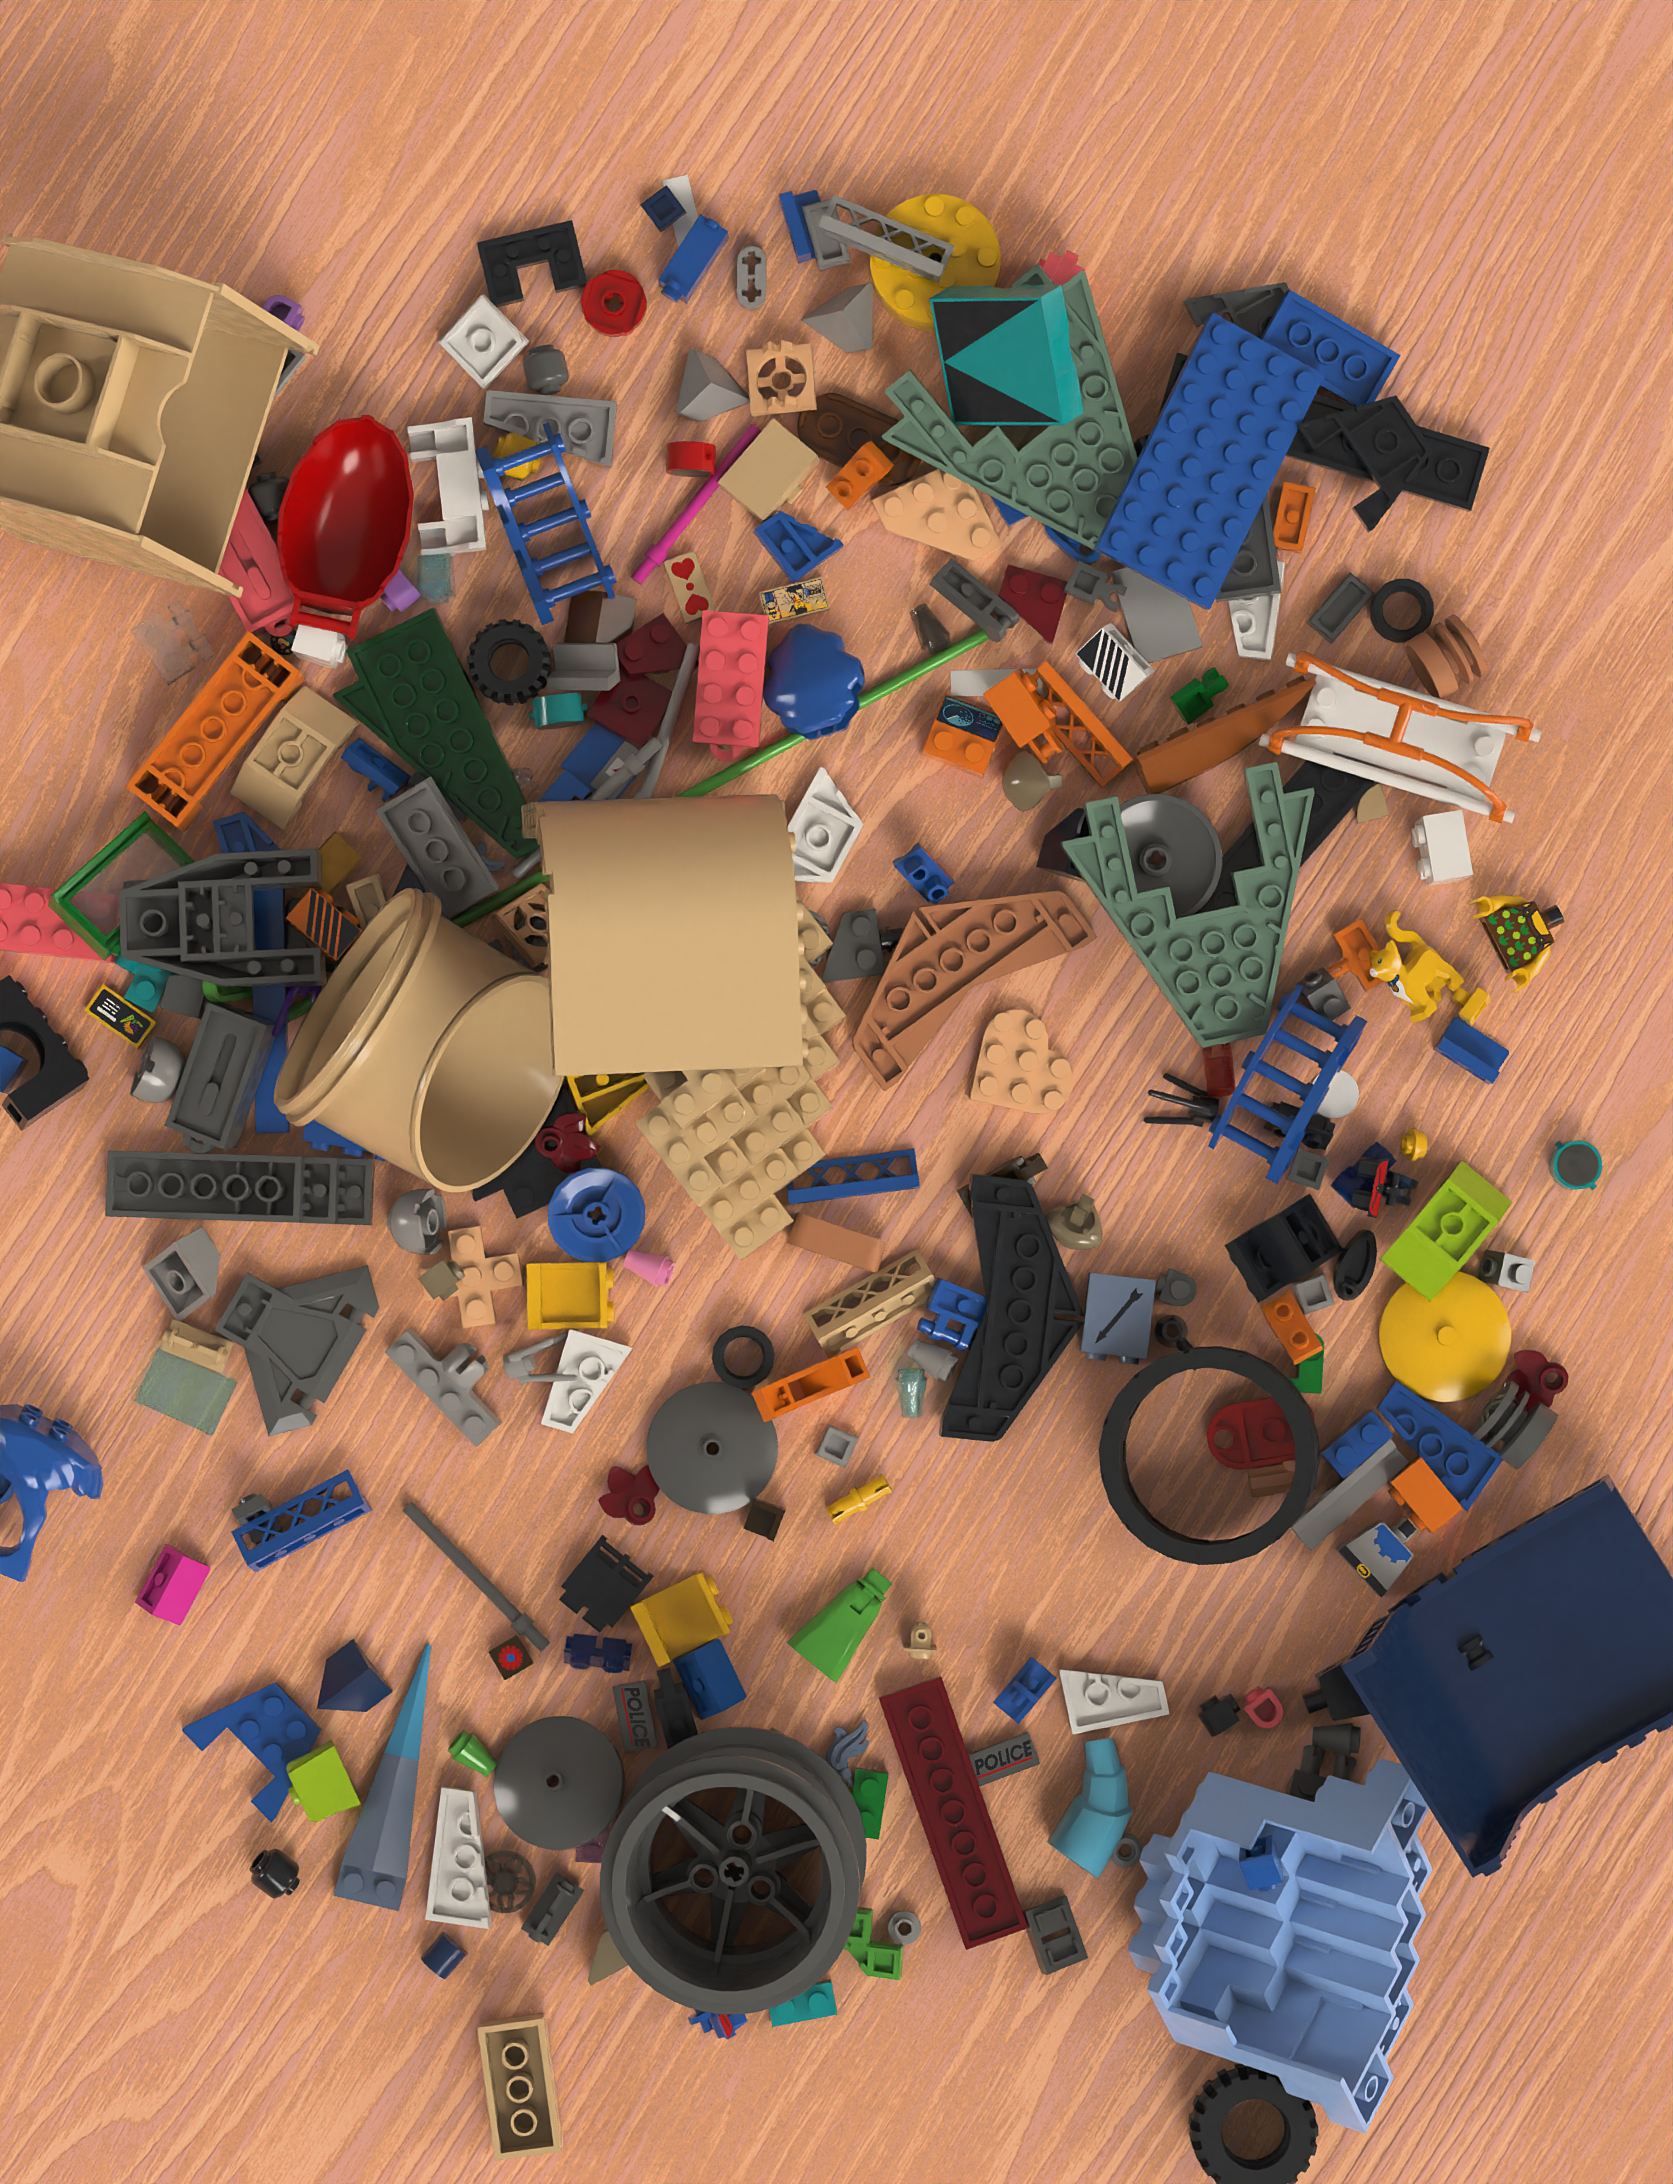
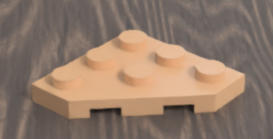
(940, 515)

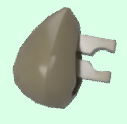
(1027, 781)
(1076, 1224)

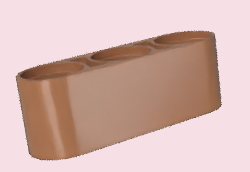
(836, 1242)

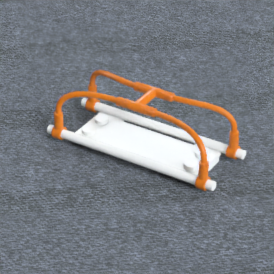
(1401, 736)

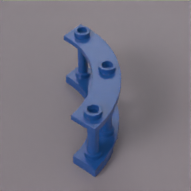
(520, 533)
(1311, 1094)

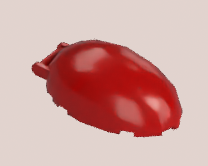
(345, 522)

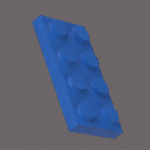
(1349, 359)

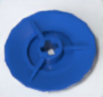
(609, 1234)

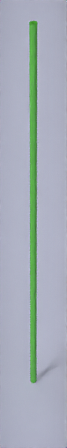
(718, 780)

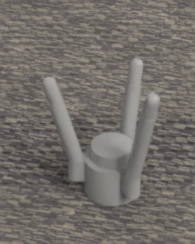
(521, 1362)

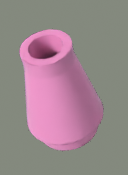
(651, 1267)

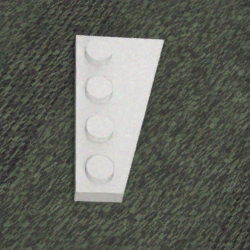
(458, 1869)

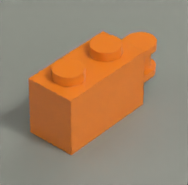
(1025, 713)

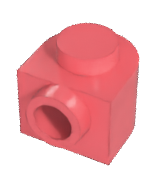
(1263, 1707)

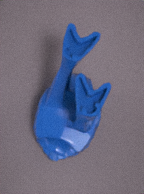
(36, 1459)

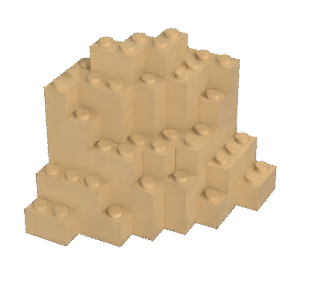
(745, 1130)

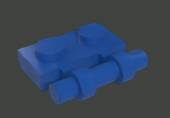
(958, 1304)

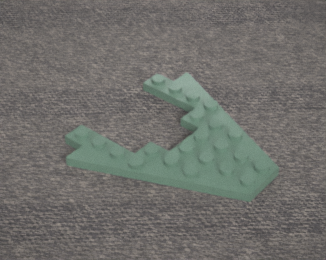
(1064, 474)
(1216, 963)

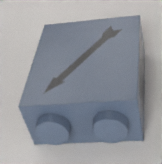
(1117, 1317)

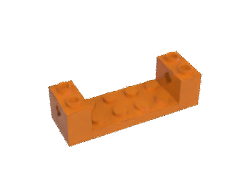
(214, 730)

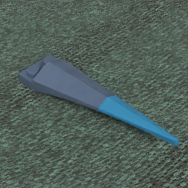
(379, 1848)

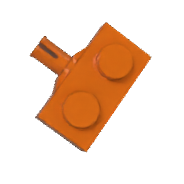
(1355, 944)

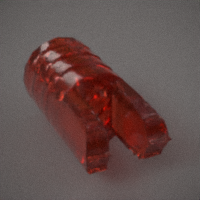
(1219, 1071)

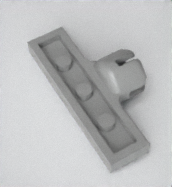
(448, 1382)

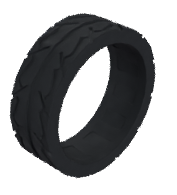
(1136, 1516)

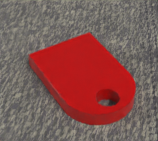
(1258, 1431)

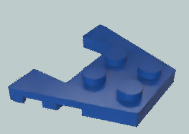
(271, 1729)

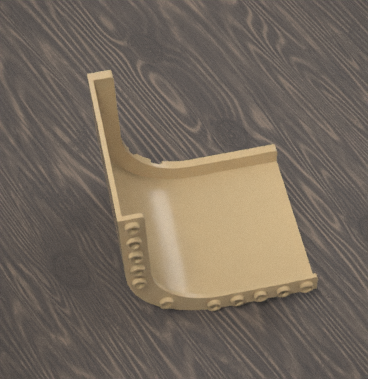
(670, 933)

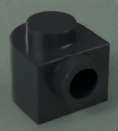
(1219, 1713)

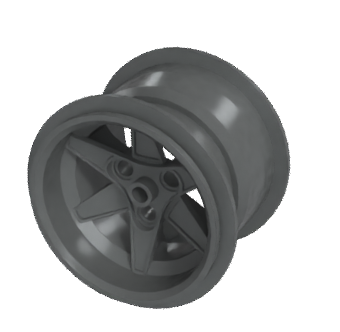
(716, 1973)

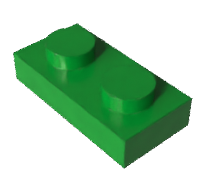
(869, 1794)

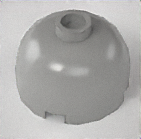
(159, 1072)
(417, 1221)

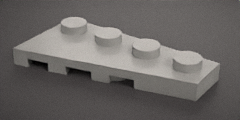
(584, 424)

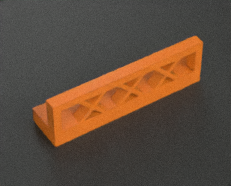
(1089, 724)

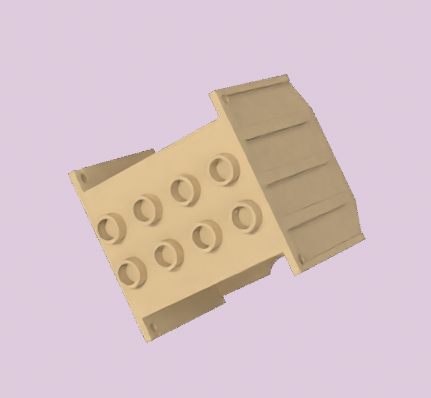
(130, 408)

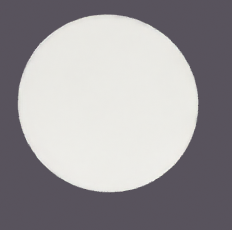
(1341, 1096)

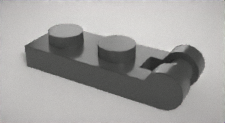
(975, 600)

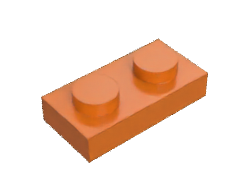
(1293, 516)

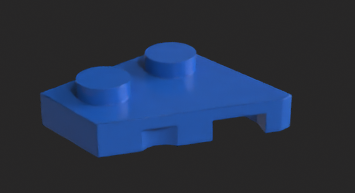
(795, 545)
(242, 834)

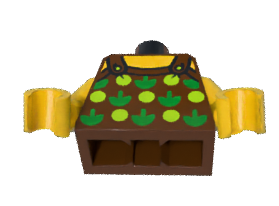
(1518, 934)

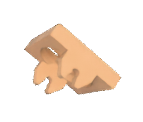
(784, 403)
(504, 921)

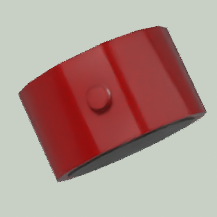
(690, 459)

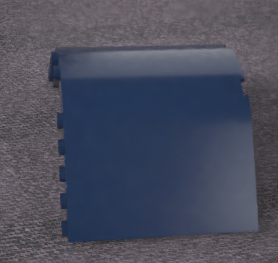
(1577, 1668)

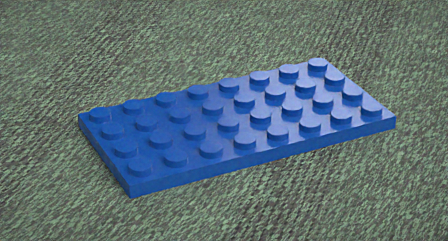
(1209, 461)

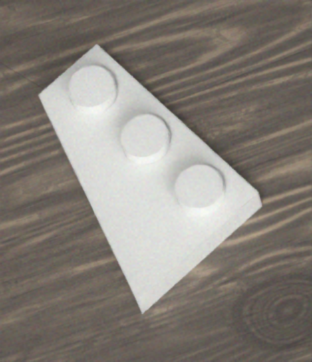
(1256, 623)

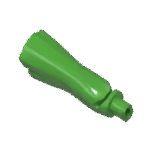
(840, 1626)

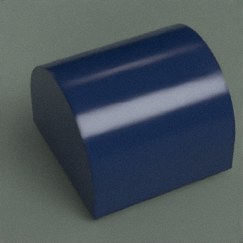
(443, 1955)

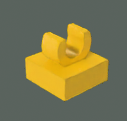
(1471, 1005)

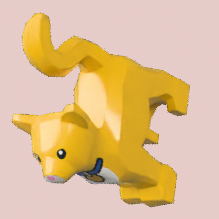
(1418, 972)

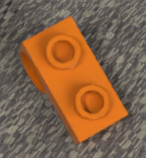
(859, 475)
(1291, 1328)

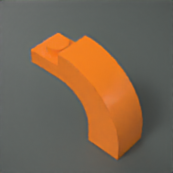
(810, 1384)

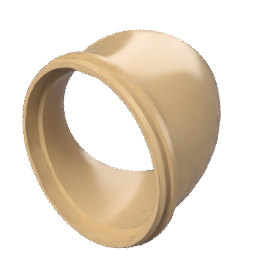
(425, 1049)

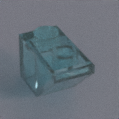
(436, 577)

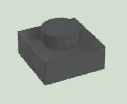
(1308, 1169)

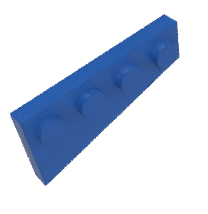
(1445, 1446)

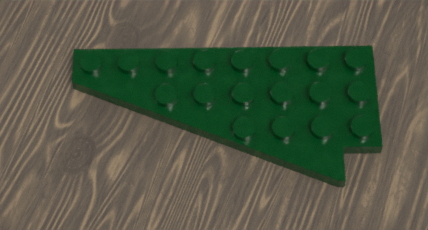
(429, 714)

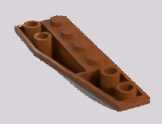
(1214, 741)

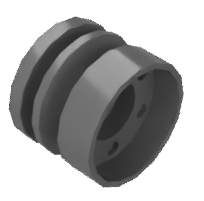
(1513, 1424)

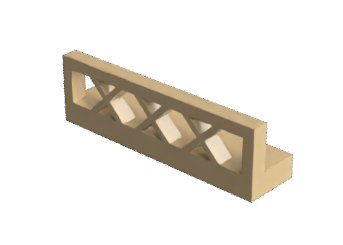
(875, 1308)

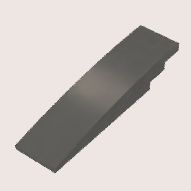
(239, 1187)

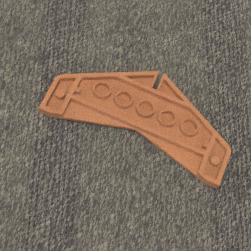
(935, 971)

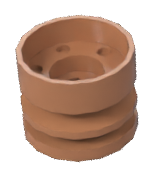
(1441, 660)

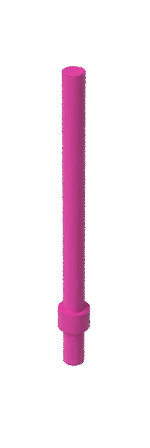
(657, 553)

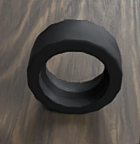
(1401, 585)
(743, 1381)

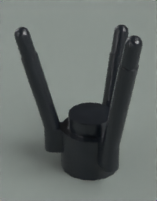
(1201, 1108)

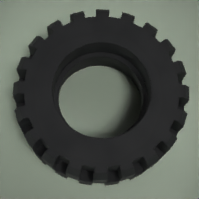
(1220, 2097)

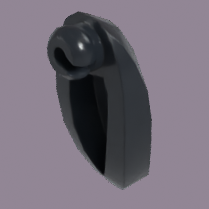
(1355, 1265)

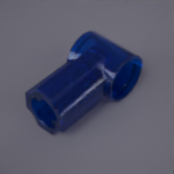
(1348, 1179)

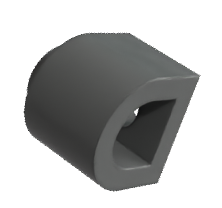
(1175, 1288)

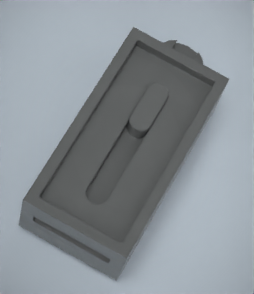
(221, 1077)

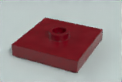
(631, 708)

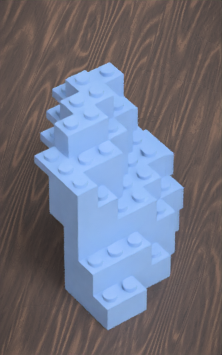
(1299, 1973)

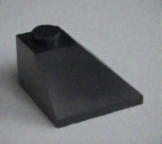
(1052, 856)

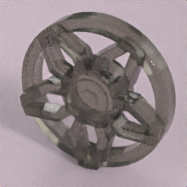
(506, 1881)

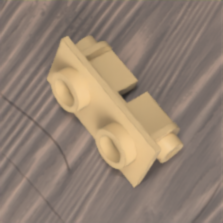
(197, 1345)
(920, 1642)

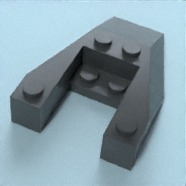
(204, 925)

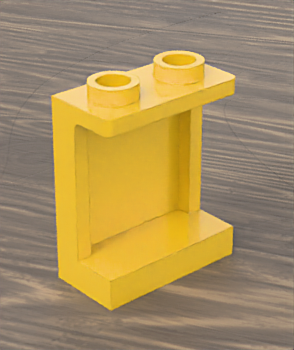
(569, 1295)

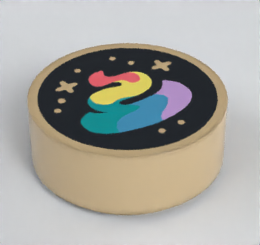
(282, 645)

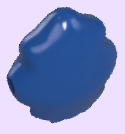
(813, 682)

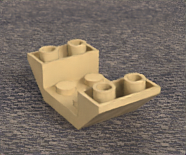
(291, 756)

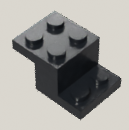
(1283, 1248)

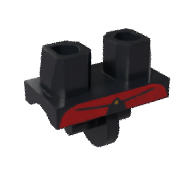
(1370, 1200)

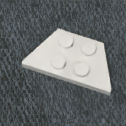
(823, 831)

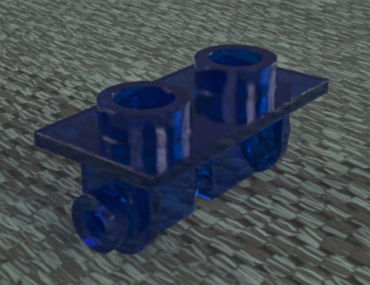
(585, 1654)

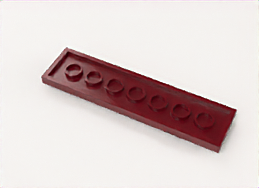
(953, 1812)

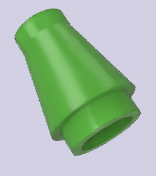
(471, 1753)

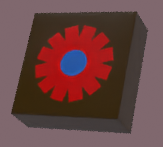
(511, 1657)

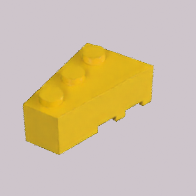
(605, 1095)

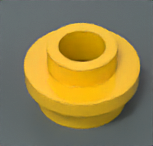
(1414, 1144)

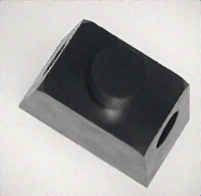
(1335, 1694)

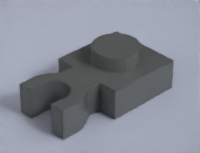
(1089, 585)

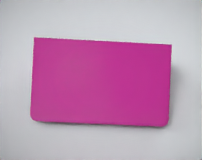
(172, 1585)

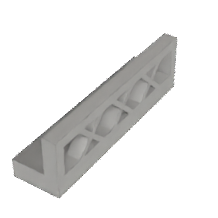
(882, 246)
(1348, 1495)

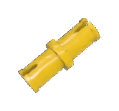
(858, 1499)

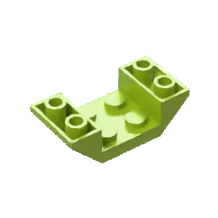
(1446, 1231)

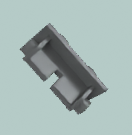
(552, 1909)

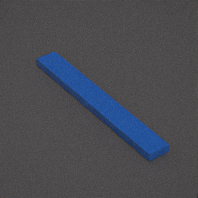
(267, 1003)

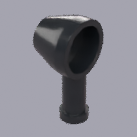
(1179, 1340)

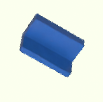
(796, 222)
(1472, 1050)
(710, 1679)

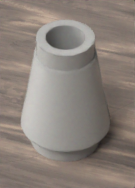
(933, 1359)

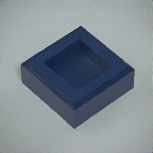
(663, 208)

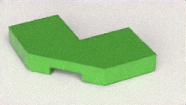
(874, 1957)

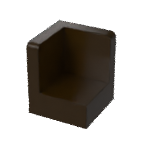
(764, 1518)

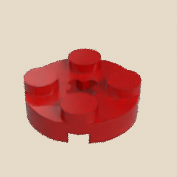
(630, 294)

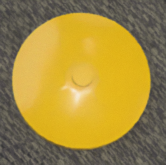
(1448, 1344)

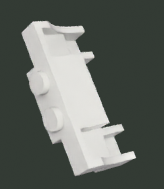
(459, 483)

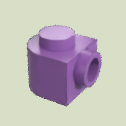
(285, 310)
(400, 593)

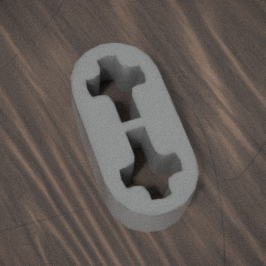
(744, 278)

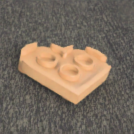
(1018, 1067)

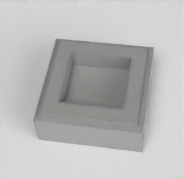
(1313, 1293)
(836, 1446)

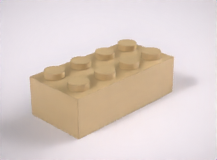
(520, 2086)

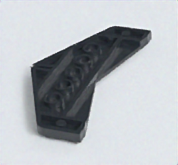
(1022, 1292)

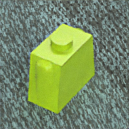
(321, 1783)

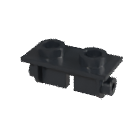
(1318, 1130)

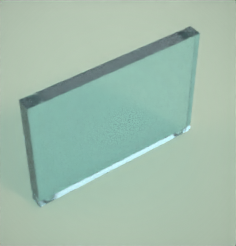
(186, 1391)

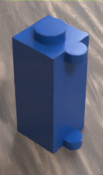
(692, 259)

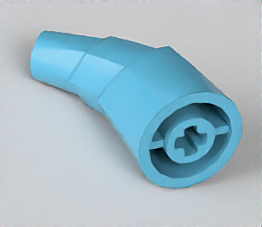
(1097, 1815)

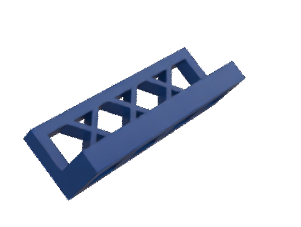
(859, 1188)
(305, 1532)

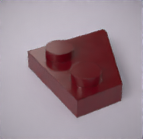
(1035, 599)
(652, 649)

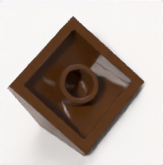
(598, 619)

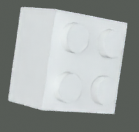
(1442, 848)

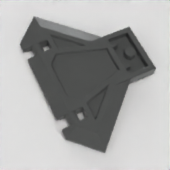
(298, 1339)

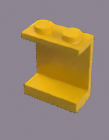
(682, 1617)

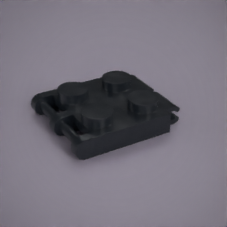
(603, 1586)

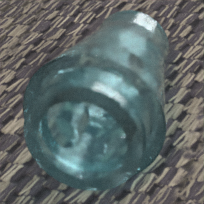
(911, 1390)

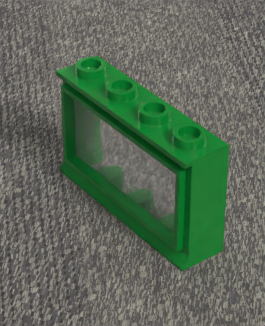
(91, 896)

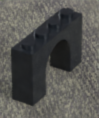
(59, 1072)

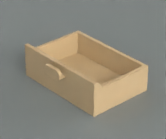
(769, 471)

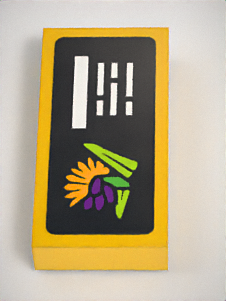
(120, 1016)

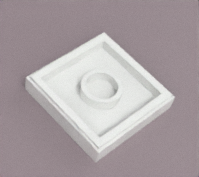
(483, 341)

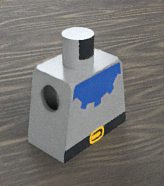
(1379, 1553)

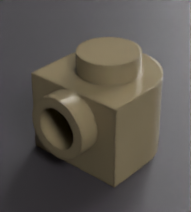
(441, 1279)

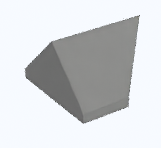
(846, 318)
(707, 389)

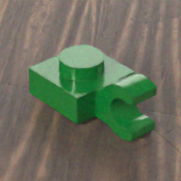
(1196, 696)

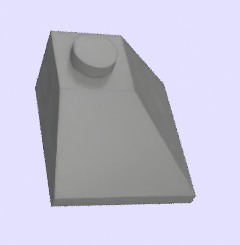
(186, 1273)

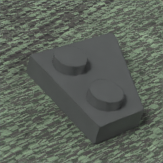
(855, 948)

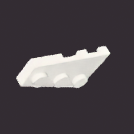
(594, 1363)
(1110, 1700)

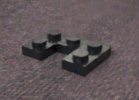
(508, 253)

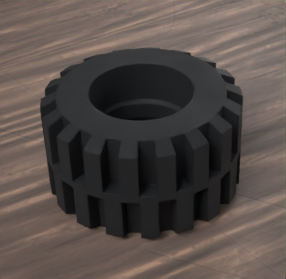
(503, 634)

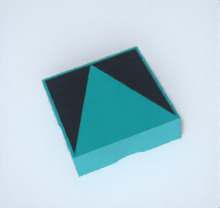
(1006, 355)

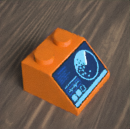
(963, 736)

